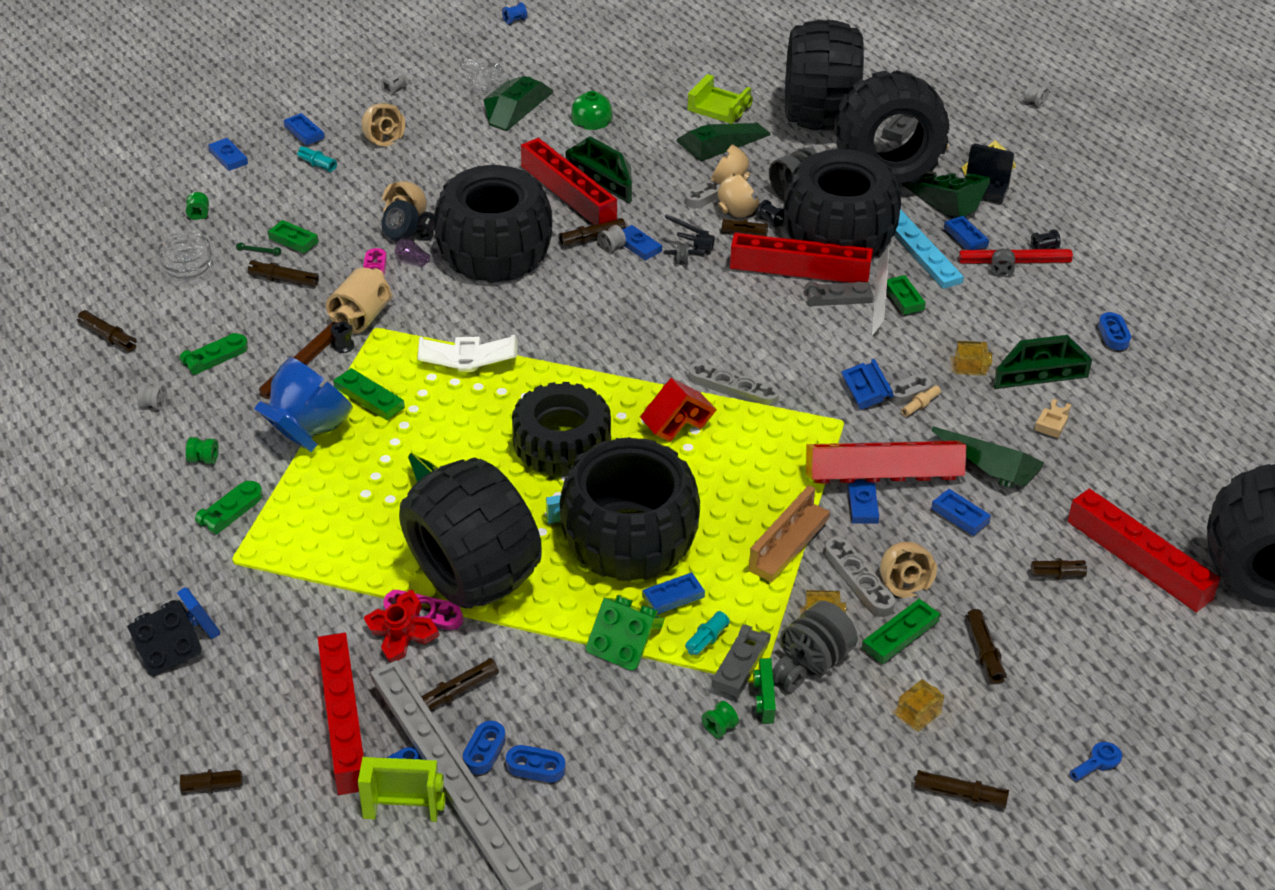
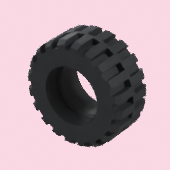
(556, 407)

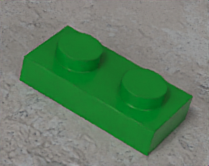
(293, 236)
(905, 295)
(765, 701)

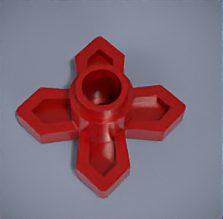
(400, 625)

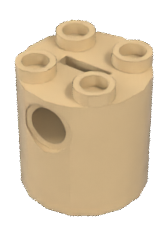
(359, 298)

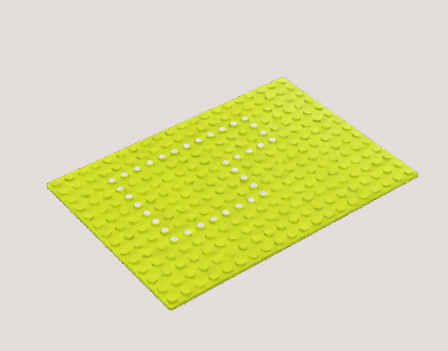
(340, 504)

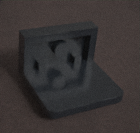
(994, 164)
(165, 637)

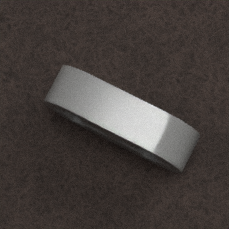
(702, 194)
(905, 389)

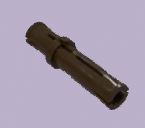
(584, 234)
(273, 271)
(111, 333)
(988, 655)
(455, 686)
(962, 789)

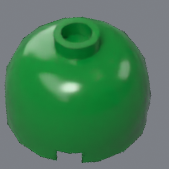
(591, 111)

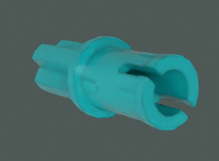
(317, 158)
(707, 633)

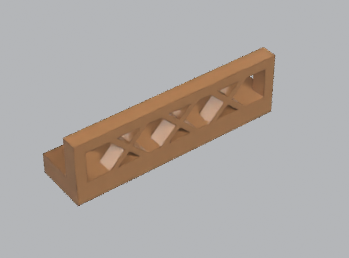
(787, 536)

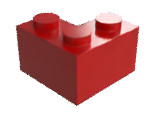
(674, 407)

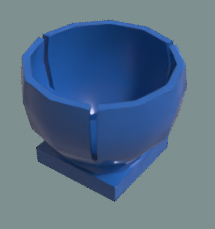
(301, 406)

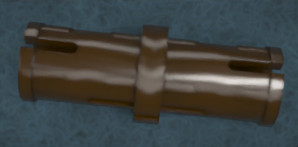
(744, 227)

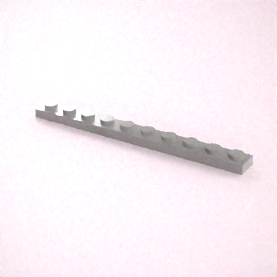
(459, 783)

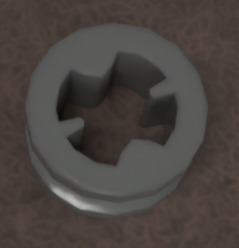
(682, 253)

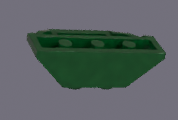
(514, 101)
(603, 166)
(1043, 362)

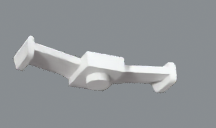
(467, 352)

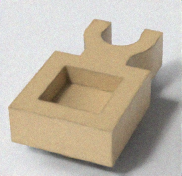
(1053, 420)

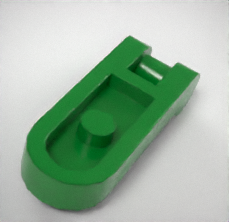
(214, 353)
(230, 506)

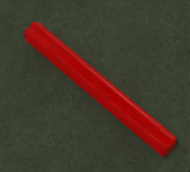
(1021, 256)

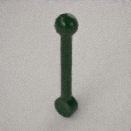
(241, 246)

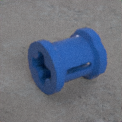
(514, 13)

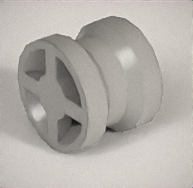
(1036, 94)
(612, 238)
(152, 396)

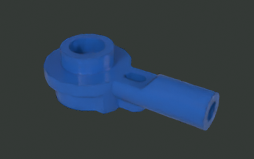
(1104, 756)

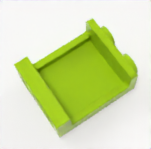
(717, 102)
(400, 783)

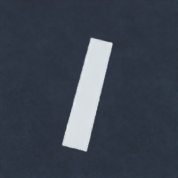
(880, 291)

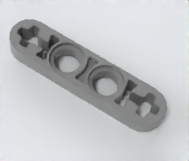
(707, 376)
(862, 575)

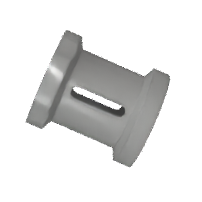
(394, 82)

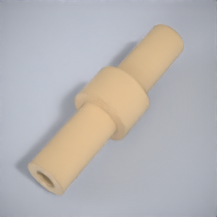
(920, 401)

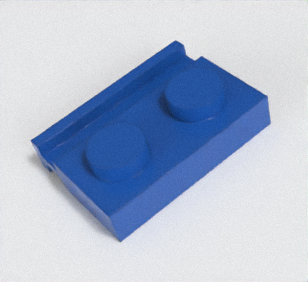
(867, 384)

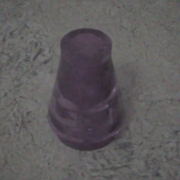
(411, 252)

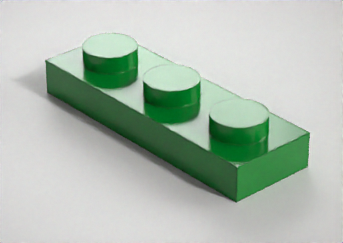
(369, 393)
(900, 631)

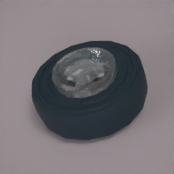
(400, 220)

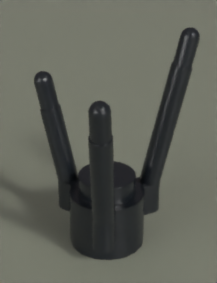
(702, 241)

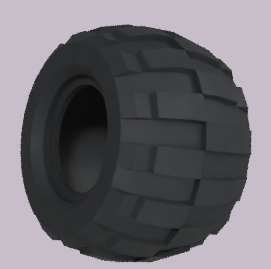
(820, 69)
(890, 95)
(843, 200)
(493, 223)
(632, 478)
(470, 532)
(1244, 535)

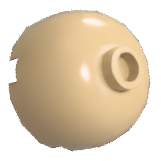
(383, 120)
(735, 162)
(407, 192)
(736, 197)
(908, 564)

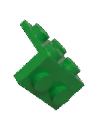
(622, 631)

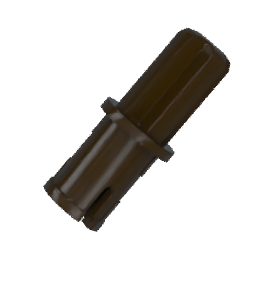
(1059, 568)
(210, 780)

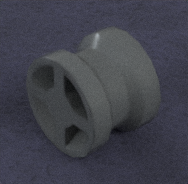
(1007, 266)
(789, 674)

